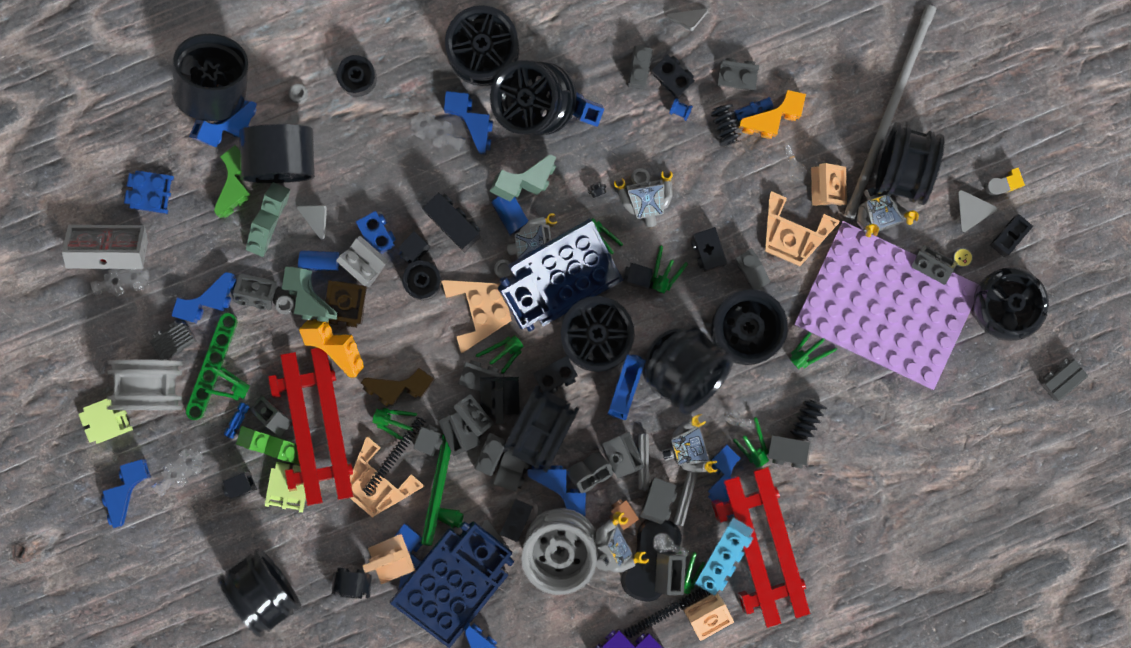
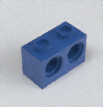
(372, 236)

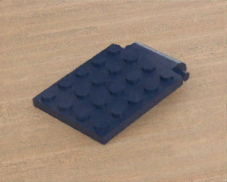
(558, 276)
(454, 582)

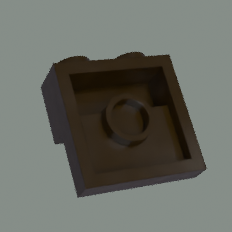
(347, 301)

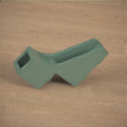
(533, 180)
(267, 218)
(308, 303)

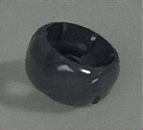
(1008, 328)

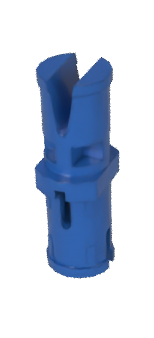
(754, 108)

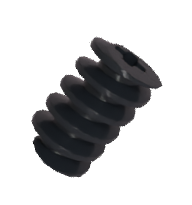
(725, 125)
(808, 419)

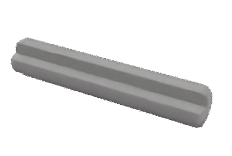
(643, 449)
(685, 498)

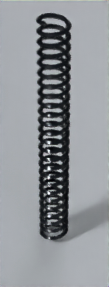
(392, 454)
(665, 612)

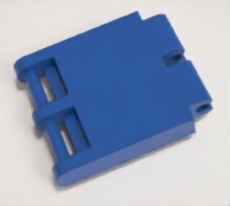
(148, 191)

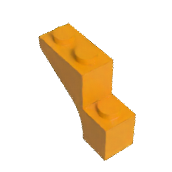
(768, 122)
(339, 347)

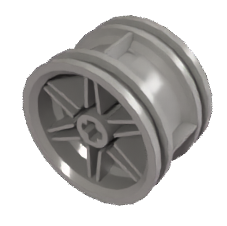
(144, 385)
(543, 573)

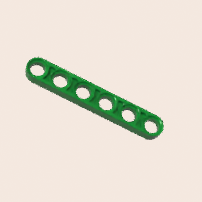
(214, 347)

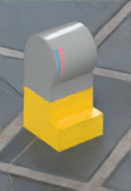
(1000, 186)

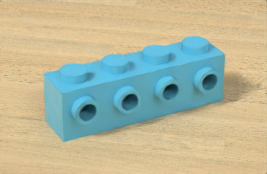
(724, 556)

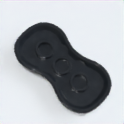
(641, 579)

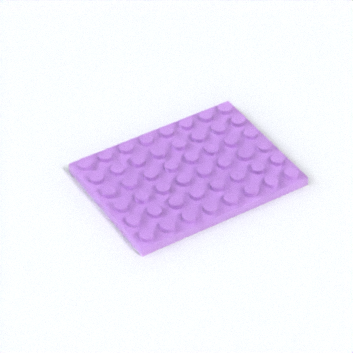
(884, 308)

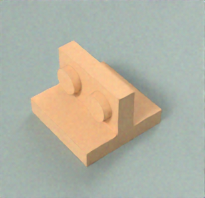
(829, 185)
(389, 559)
(708, 616)

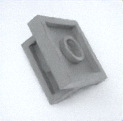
(362, 261)

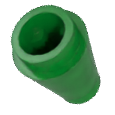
(451, 517)

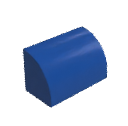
(510, 214)
(318, 260)

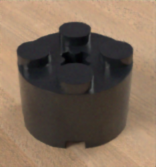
(366, 71)
(432, 284)
(351, 584)

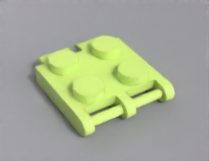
(103, 423)
(279, 490)

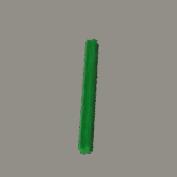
(436, 493)

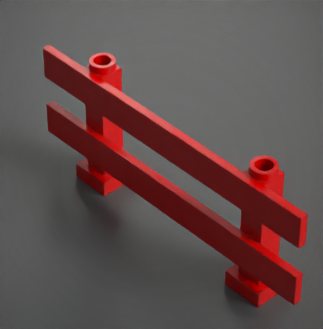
(293, 384)
(765, 594)

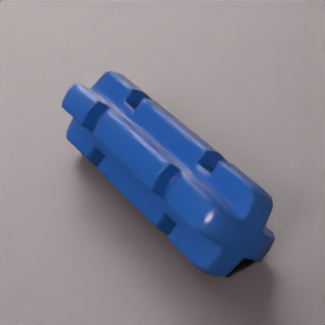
(236, 420)

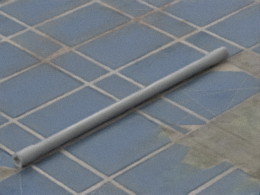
(925, 21)

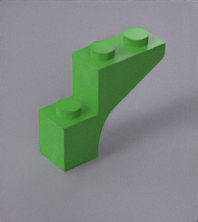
(233, 191)
(268, 445)

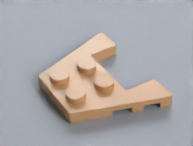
(789, 239)
(486, 307)
(386, 493)

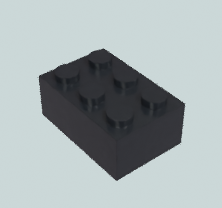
(452, 221)

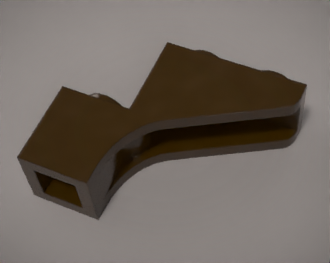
(391, 390)

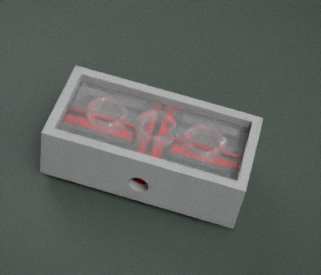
(105, 247)

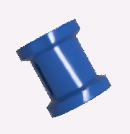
(681, 109)

